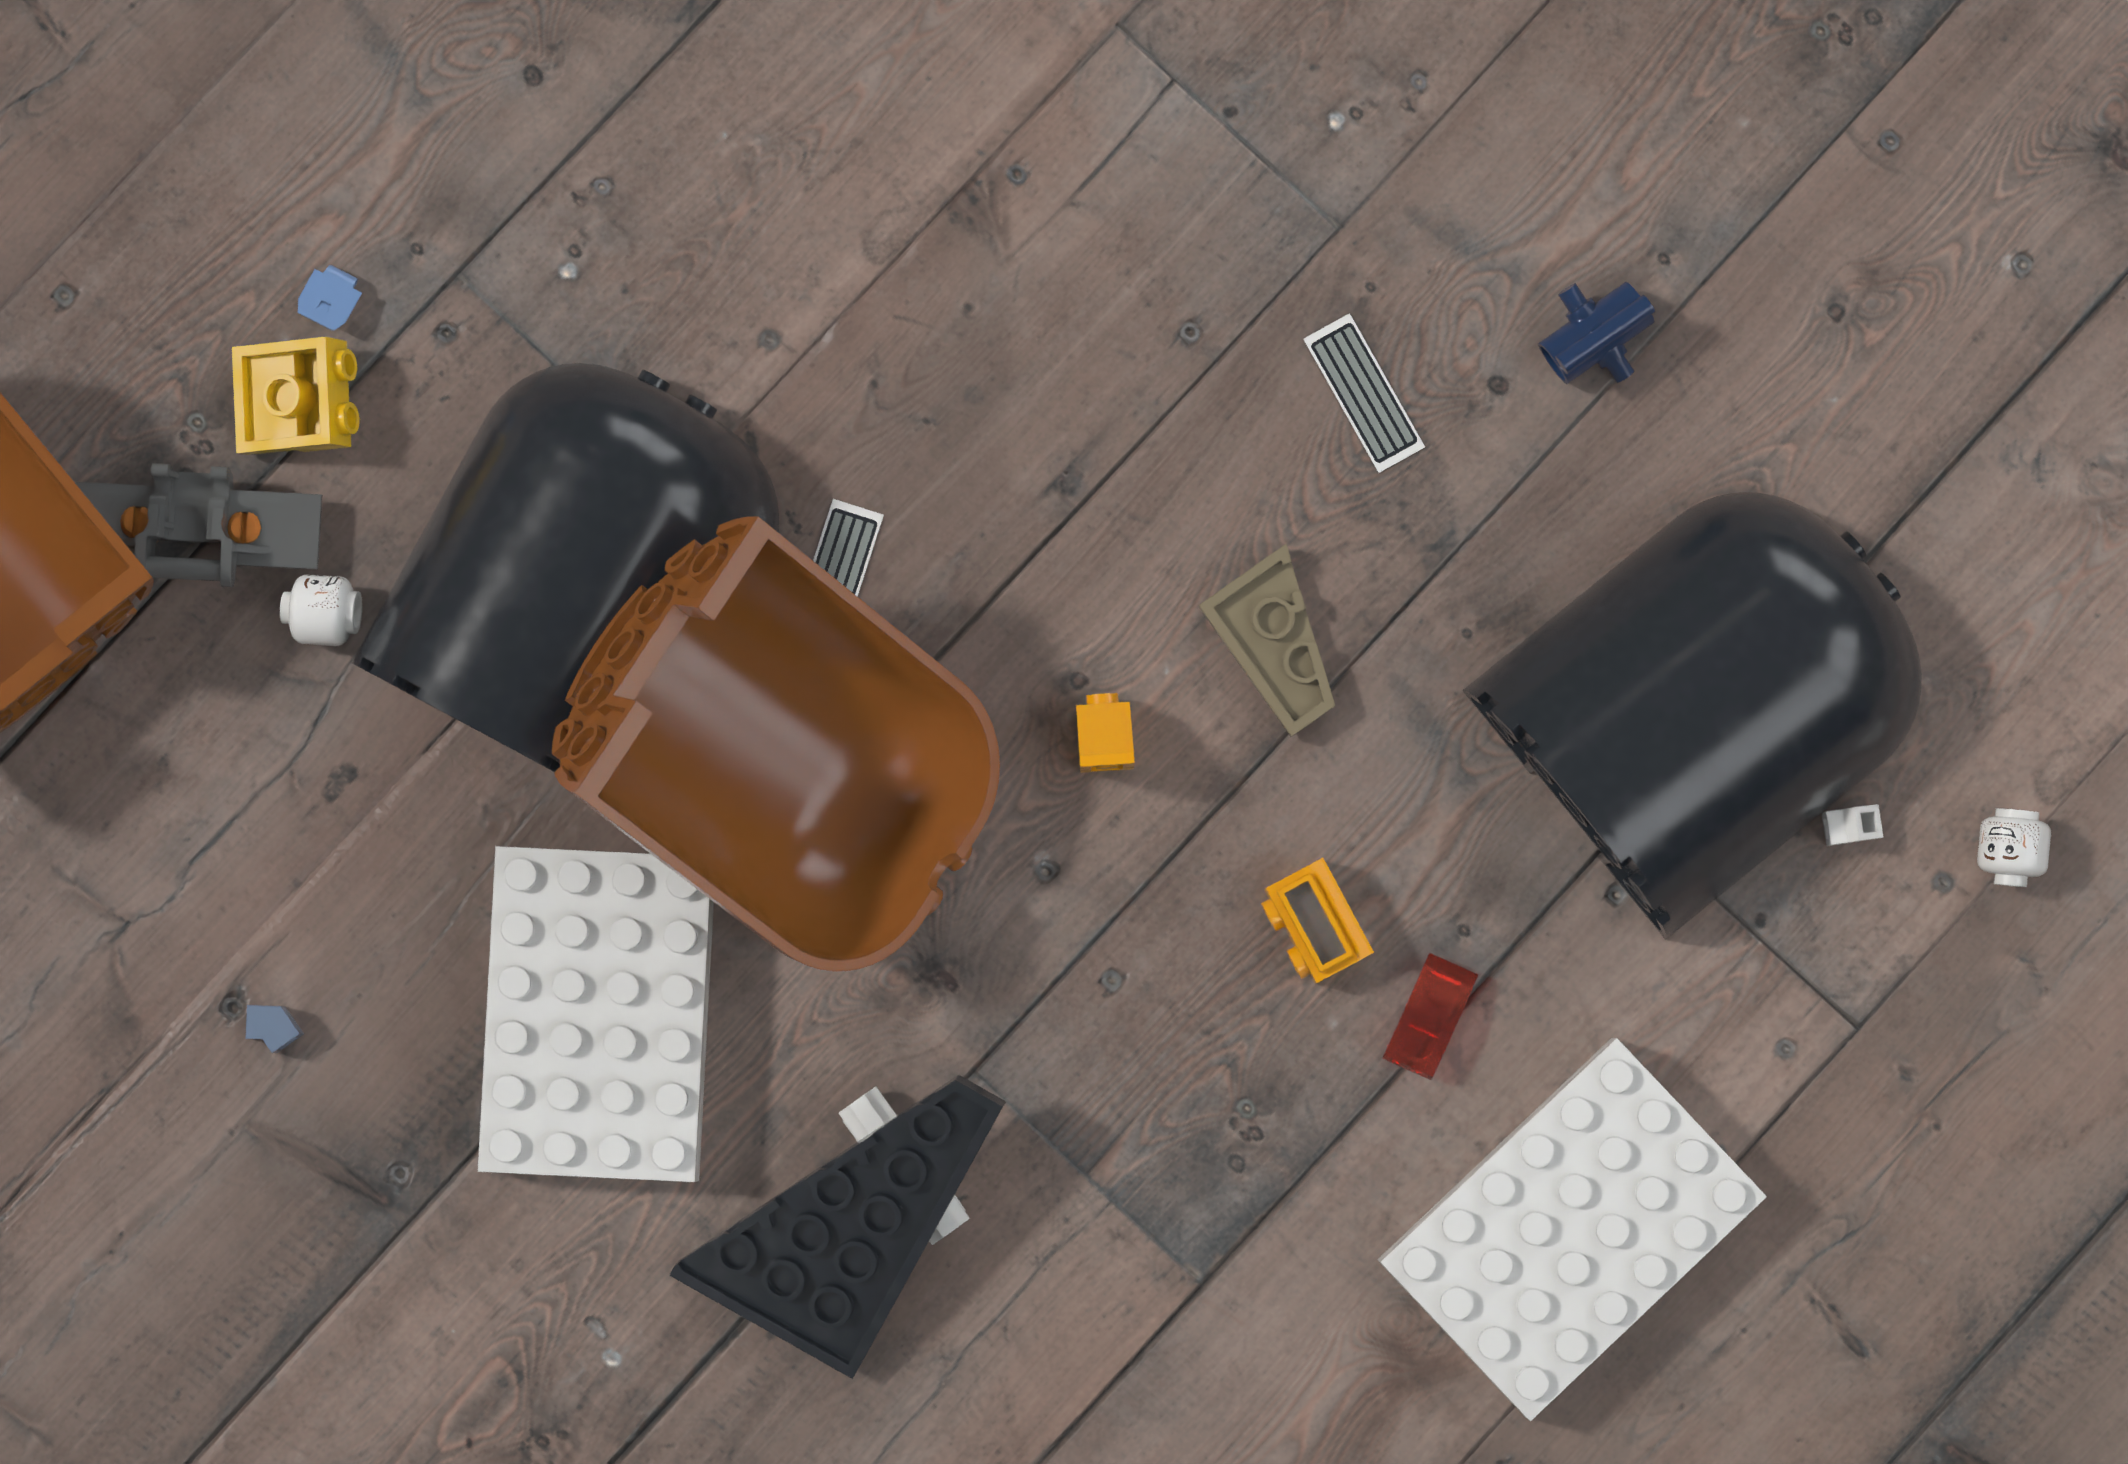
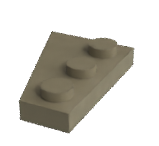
(1272, 640)

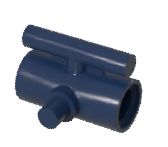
(1597, 332)

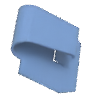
(329, 297)

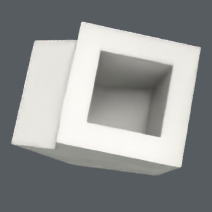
(1852, 825)

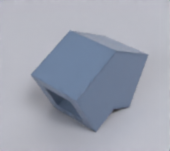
(272, 1025)

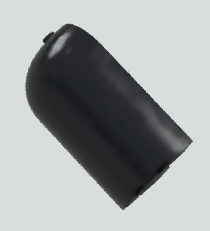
(546, 535)
(1710, 696)

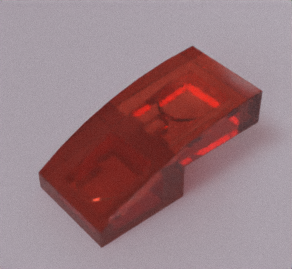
(1430, 1016)

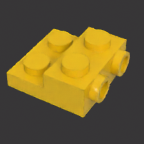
(294, 396)

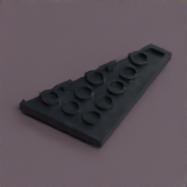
(844, 1239)

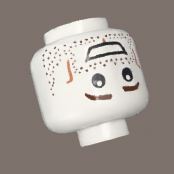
(321, 610)
(2014, 846)

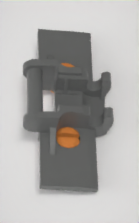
(204, 508)

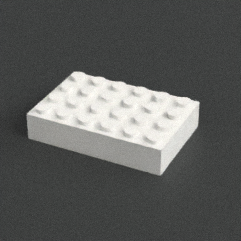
(595, 1017)
(1572, 1228)

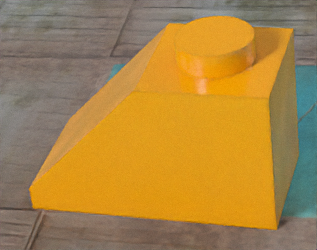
(1105, 734)

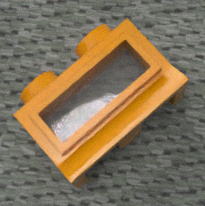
(1317, 922)

